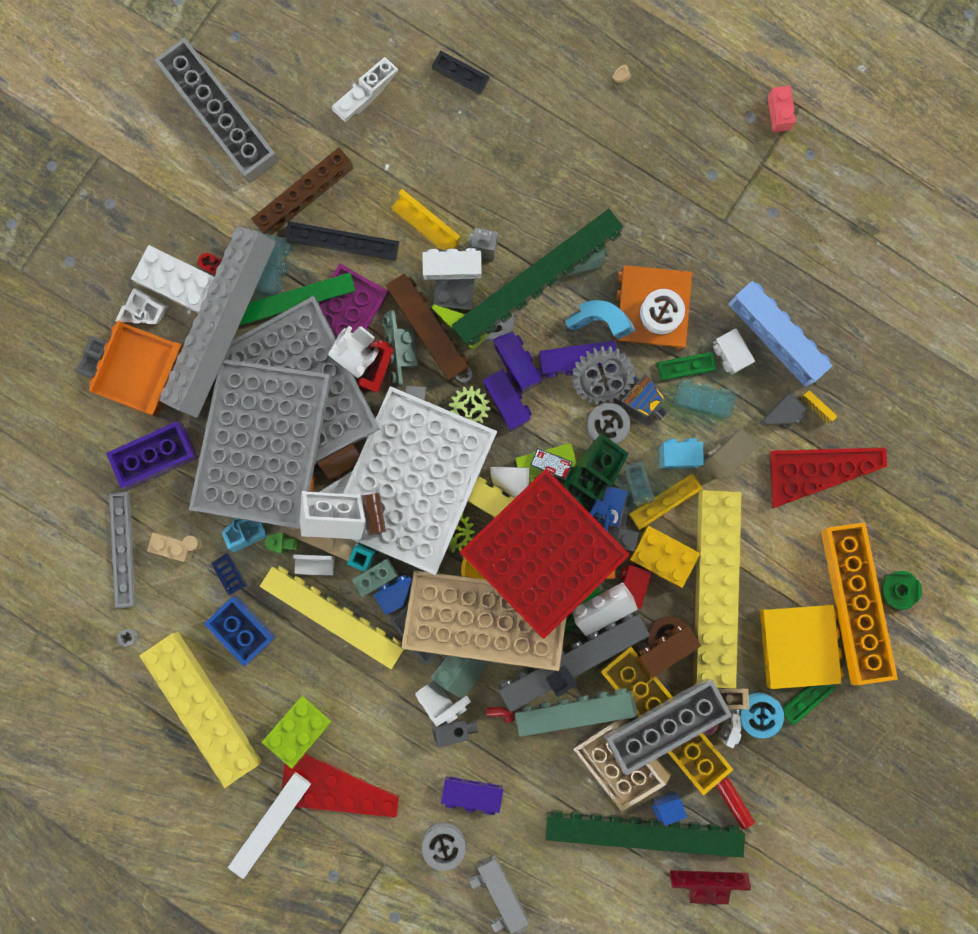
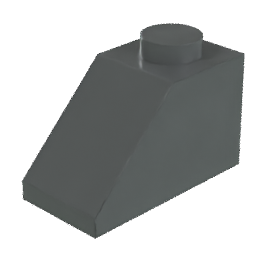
(785, 412)
(625, 538)

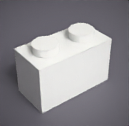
(733, 352)

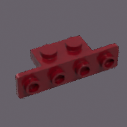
(708, 886)

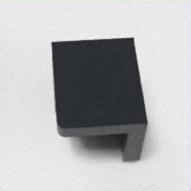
(561, 681)

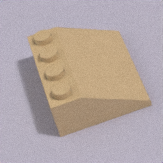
(622, 788)

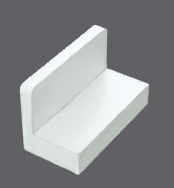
(314, 564)

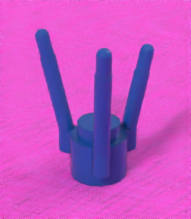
(599, 509)

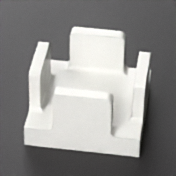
(352, 351)

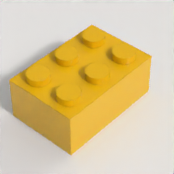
(664, 556)

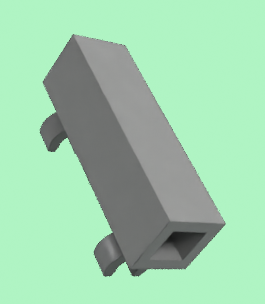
(503, 895)

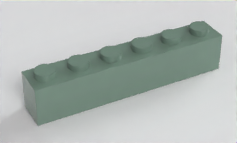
(576, 713)

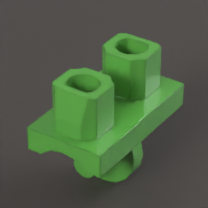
(281, 543)

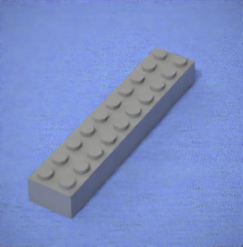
(217, 321)

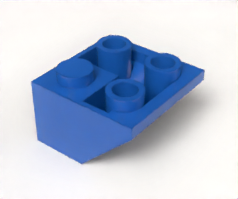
(395, 596)

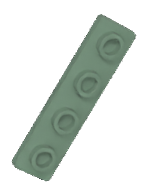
(404, 348)

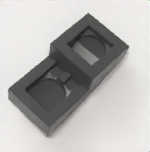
(93, 353)

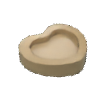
(622, 74)

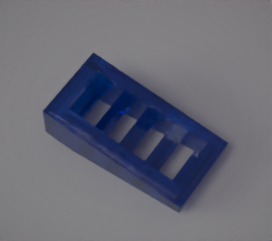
(226, 584)

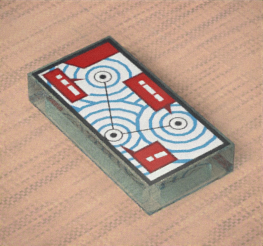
(554, 464)

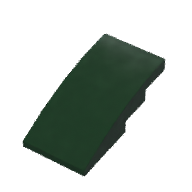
(595, 471)

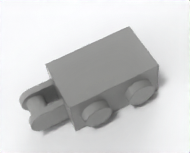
(484, 241)

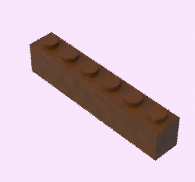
(427, 327)

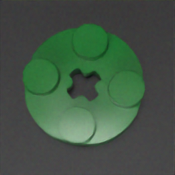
(907, 580)

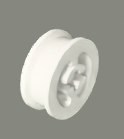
(650, 305)

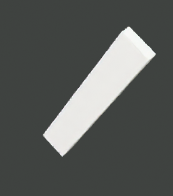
(269, 825)

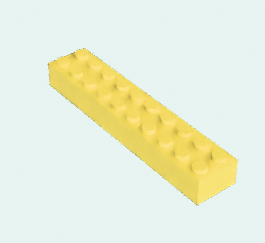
(717, 587)

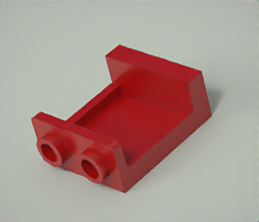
(377, 368)

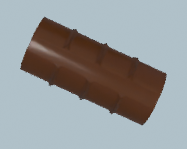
(374, 514)

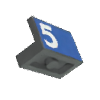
(619, 505)

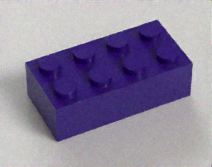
(152, 455)

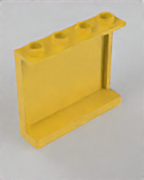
(801, 646)

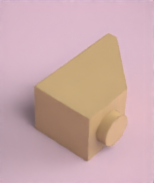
(735, 698)

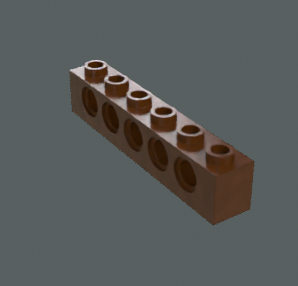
(303, 192)

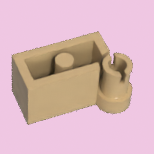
(174, 547)

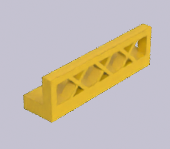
(425, 222)

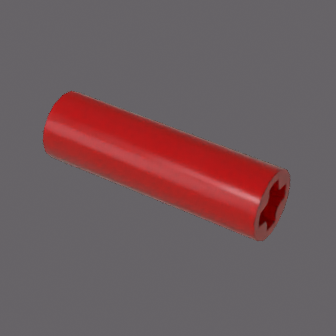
(735, 803)

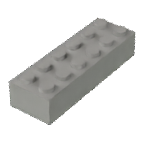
(667, 726)

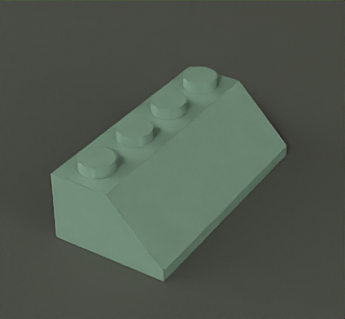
(459, 674)

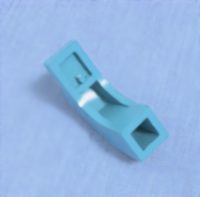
(604, 311)

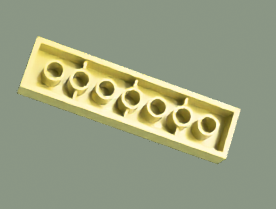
(200, 709)

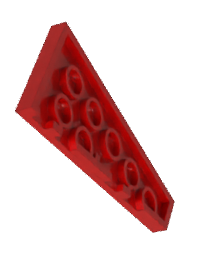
(810, 471)
(339, 791)

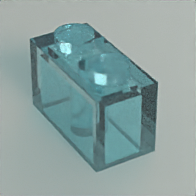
(639, 484)

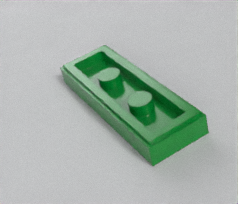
(686, 366)
(805, 702)

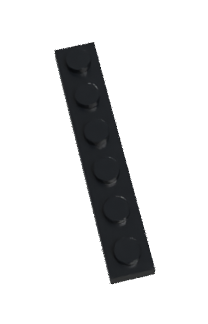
(342, 241)

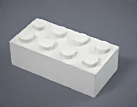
(172, 278)

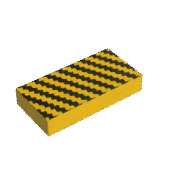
(818, 406)

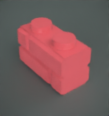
(781, 108)

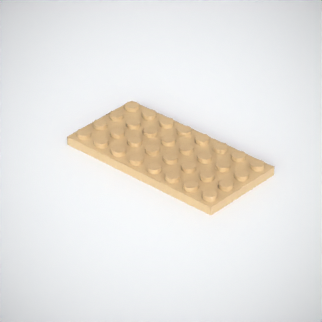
(474, 622)

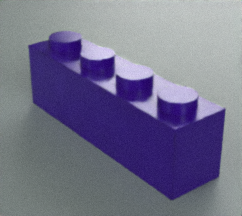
(563, 359)

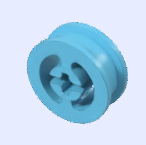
(776, 716)

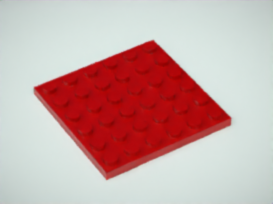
(544, 553)

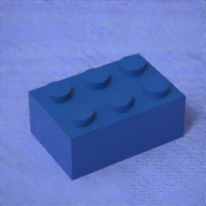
(240, 630)

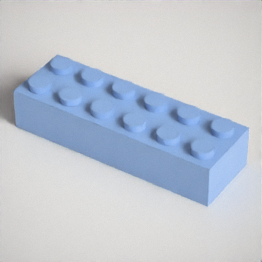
(780, 334)

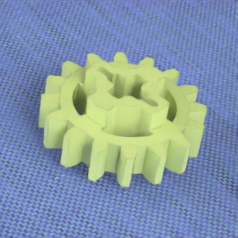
(478, 407)

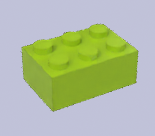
(297, 732)

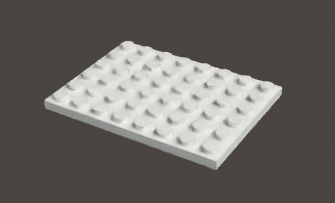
(424, 473)

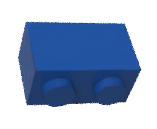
(668, 808)

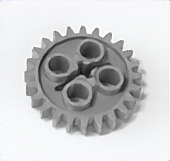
(620, 370)

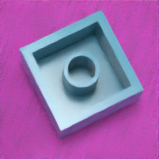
(680, 454)

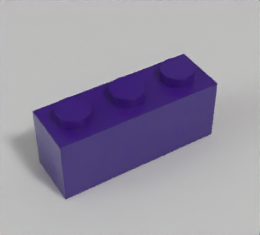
(507, 399)
(472, 795)

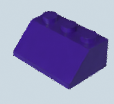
(517, 361)

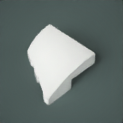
(142, 309)
(510, 479)

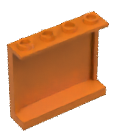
(636, 286)
(135, 368)

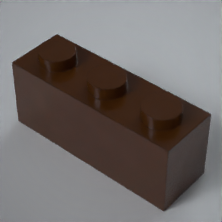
(667, 651)

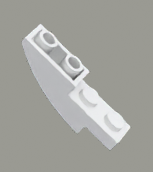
(367, 89)

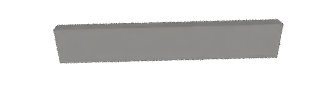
(122, 549)

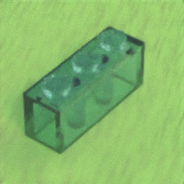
(271, 278)
(704, 399)

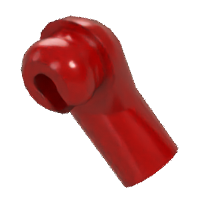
(500, 711)

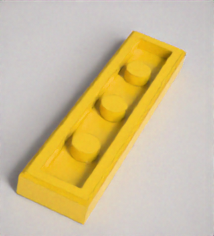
(665, 501)

